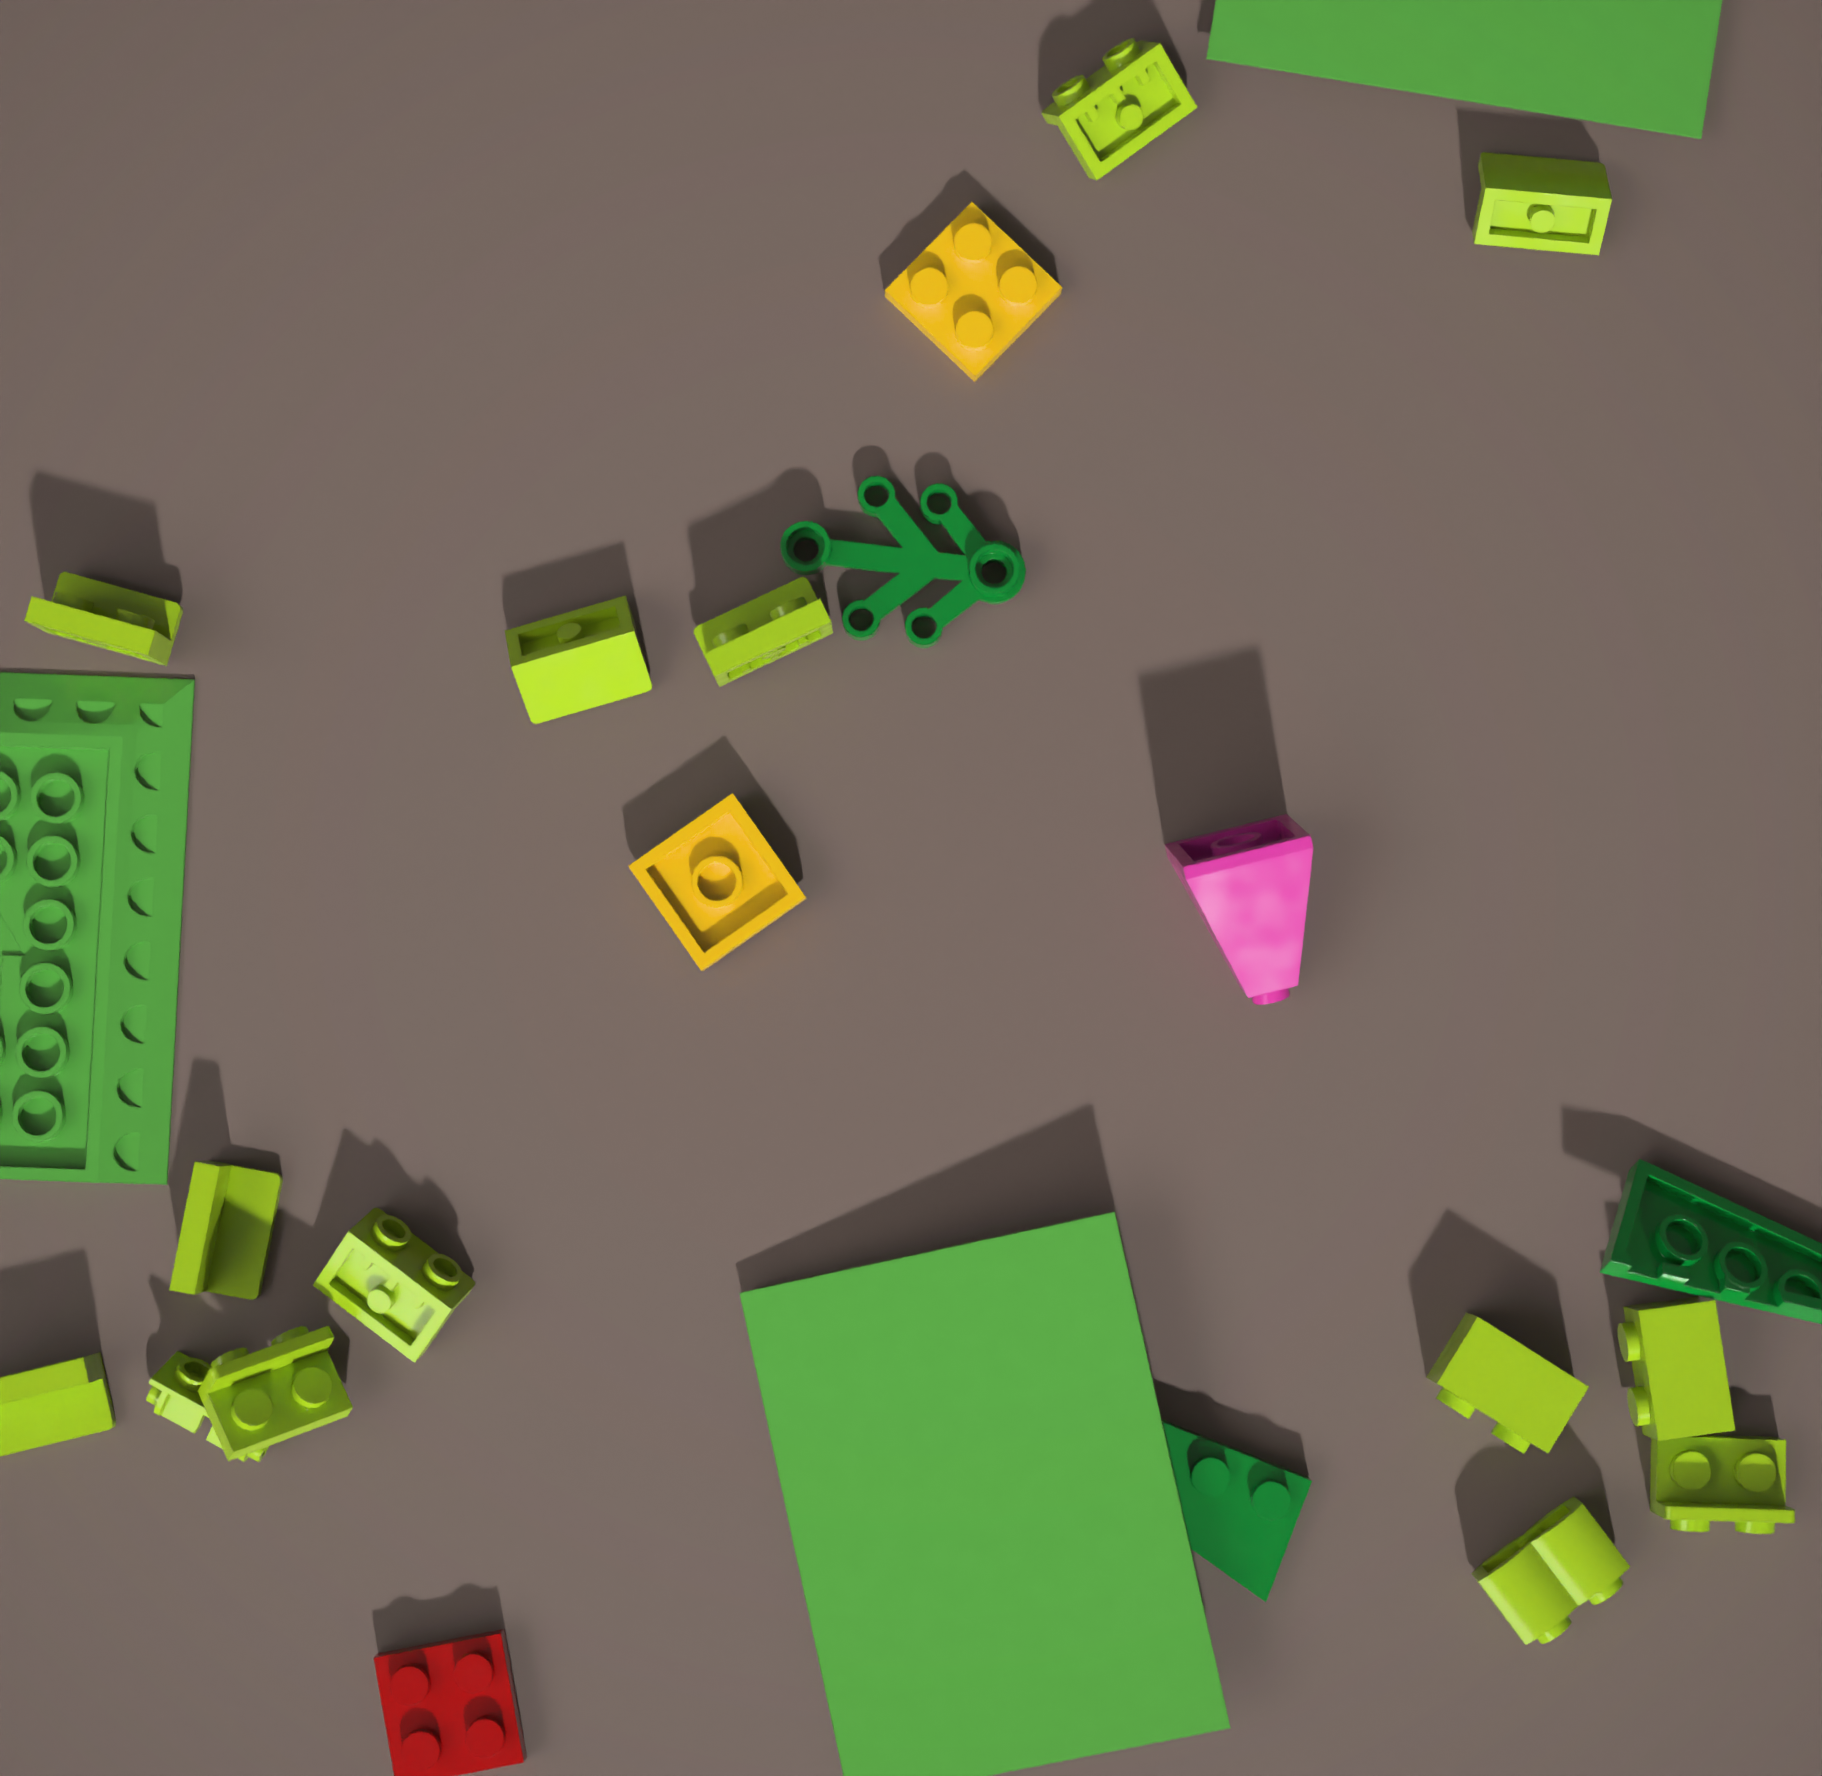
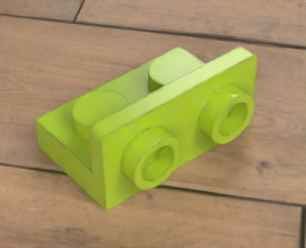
(1119, 105)
(108, 617)
(763, 630)
(394, 1282)
(274, 1391)
(1720, 1481)

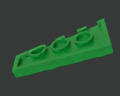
(1711, 1247)
(1235, 1506)

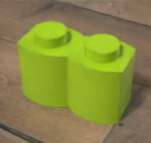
(1552, 1572)

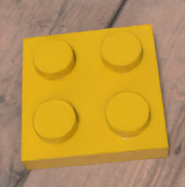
(973, 291)
(717, 882)

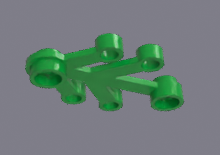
(914, 562)

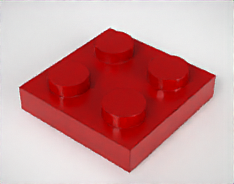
(451, 1706)

